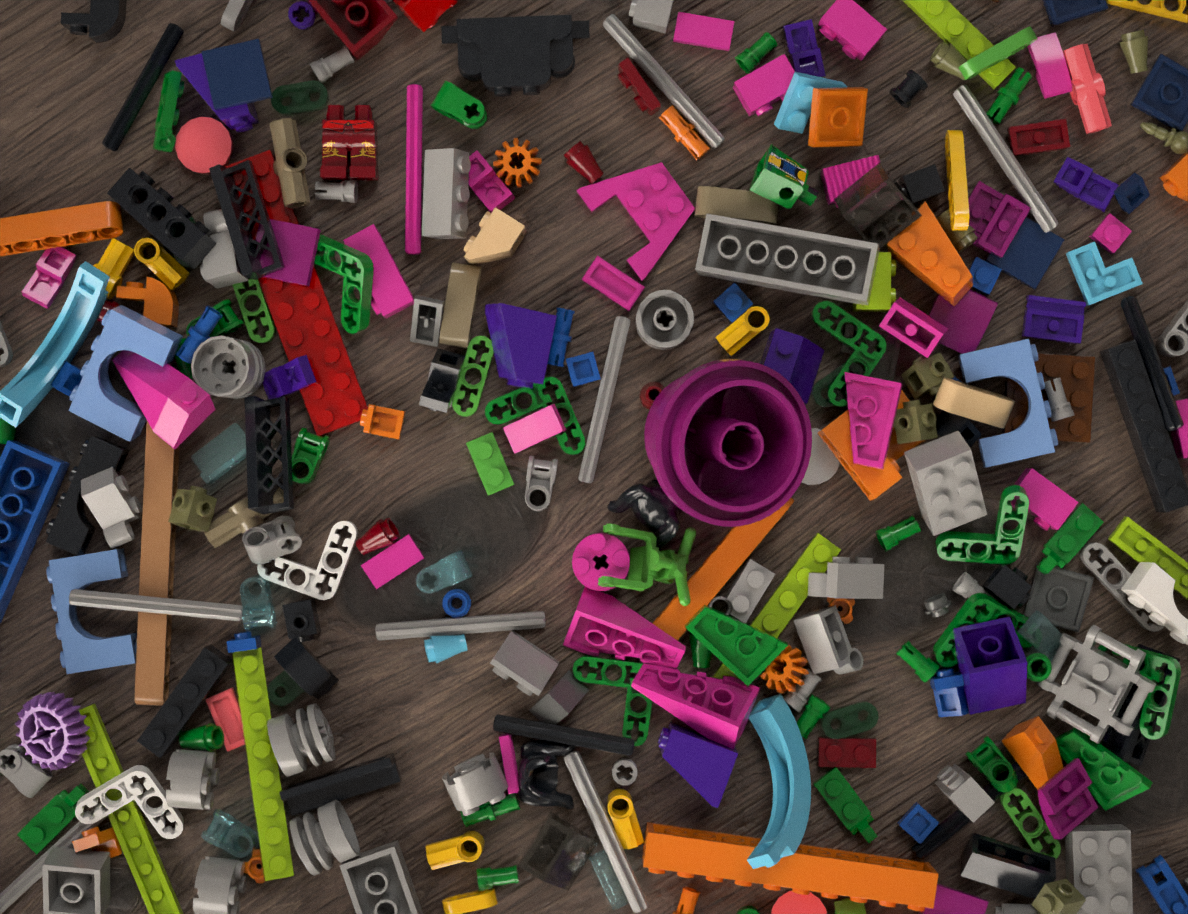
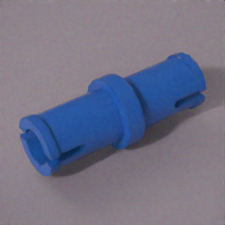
(199, 333)
(560, 337)

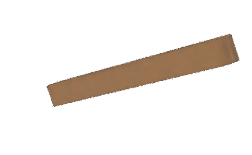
(156, 570)

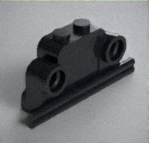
(515, 51)

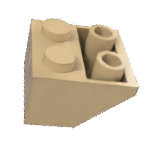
(497, 239)

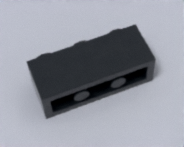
(1006, 866)

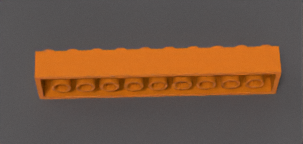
(809, 869)

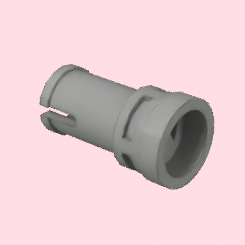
(326, 67)
(345, 191)
(1057, 399)
(968, 586)
(798, 698)

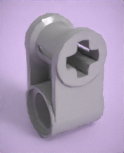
(540, 480)
(269, 540)
(25, 776)

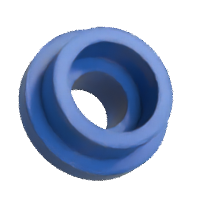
(456, 612)

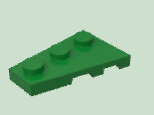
(735, 643)
(1110, 776)

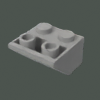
(524, 664)

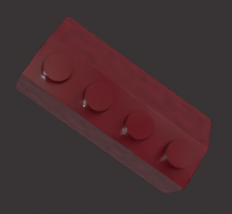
(356, 22)

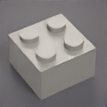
(76, 882)

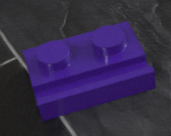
(1053, 319)

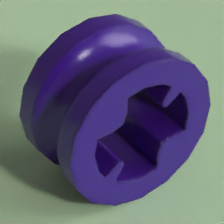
(307, 21)

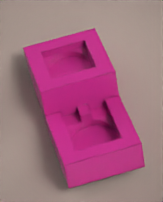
(1050, 66)
(487, 185)
(50, 276)

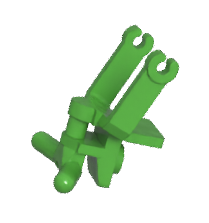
(651, 564)

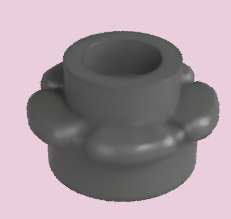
(937, 605)

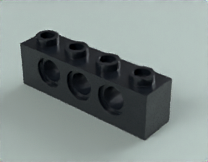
(130, 193)

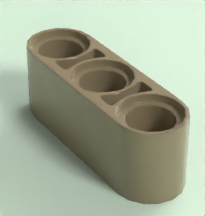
(735, 204)
(460, 305)

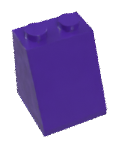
(236, 117)
(520, 342)
(794, 359)
(991, 665)
(698, 760)

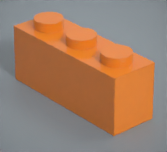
(869, 479)

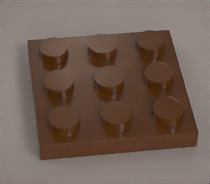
(1078, 384)

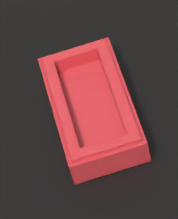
(226, 714)

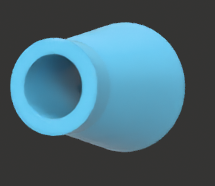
(443, 647)

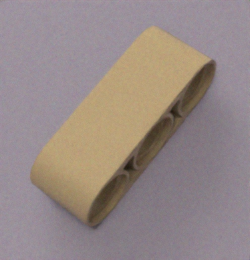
(973, 403)

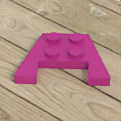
(652, 202)

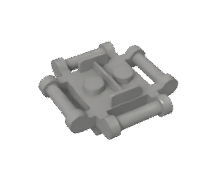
(1097, 684)

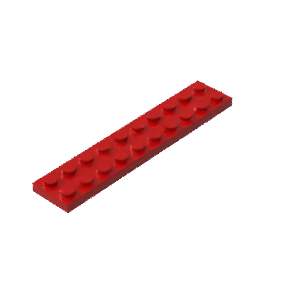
(306, 320)

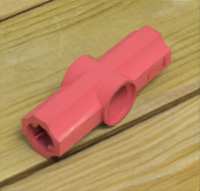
(1087, 89)

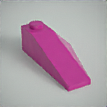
(165, 396)
(611, 627)
(704, 703)

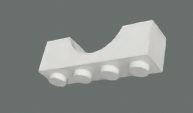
(1153, 590)

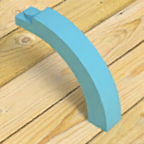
(60, 345)
(789, 778)

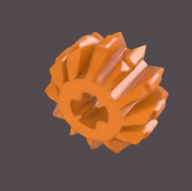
(528, 162)
(792, 672)

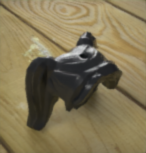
(651, 508)
(540, 774)

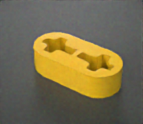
(469, 902)

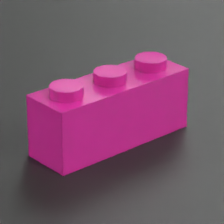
(388, 287)

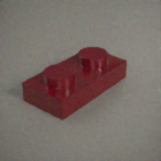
(644, 96)
(1038, 137)
(847, 752)

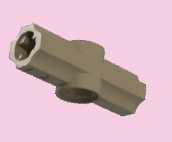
(287, 146)
(237, 521)

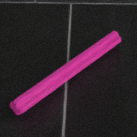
(413, 169)

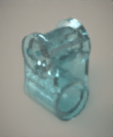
(448, 571)
(257, 605)
(228, 834)

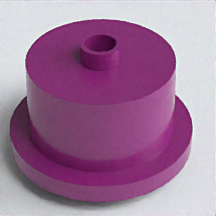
(729, 441)

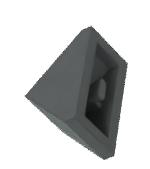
(426, 320)
(559, 699)

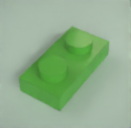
(490, 463)

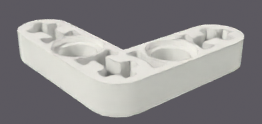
(312, 575)
(130, 792)

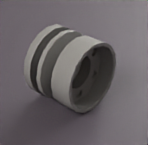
(213, 367)
(295, 741)
(319, 840)

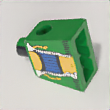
(782, 179)

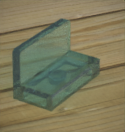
(221, 453)

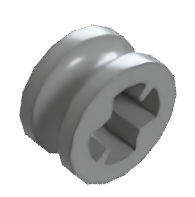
(626, 763)

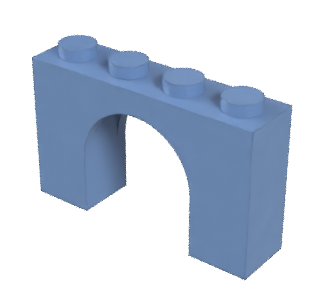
(1016, 363)
(95, 396)
(80, 648)

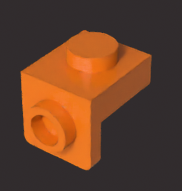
(382, 421)
(99, 841)

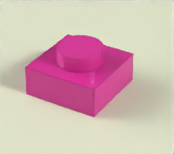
(1110, 233)

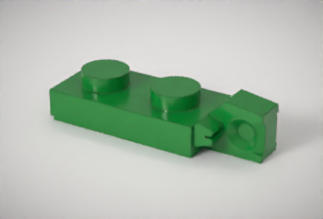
(167, 112)
(1069, 538)
(846, 803)
(52, 819)

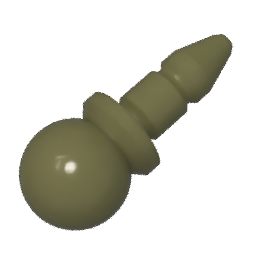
(1176, 140)

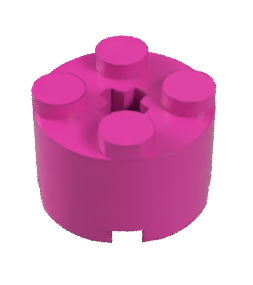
(600, 544)

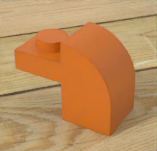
(159, 300)

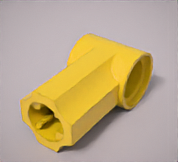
(114, 264)
(162, 264)
(741, 332)
(625, 820)
(452, 850)

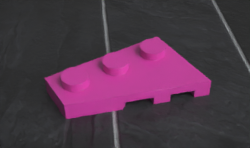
(872, 417)

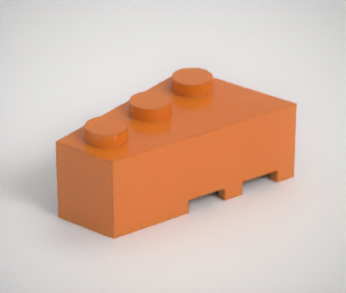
(932, 257)

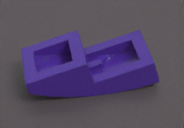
(803, 48)
(1085, 184)
(288, 378)

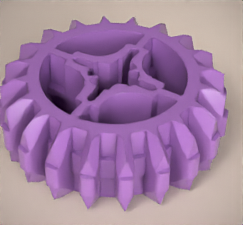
(48, 713)

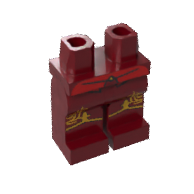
(348, 136)

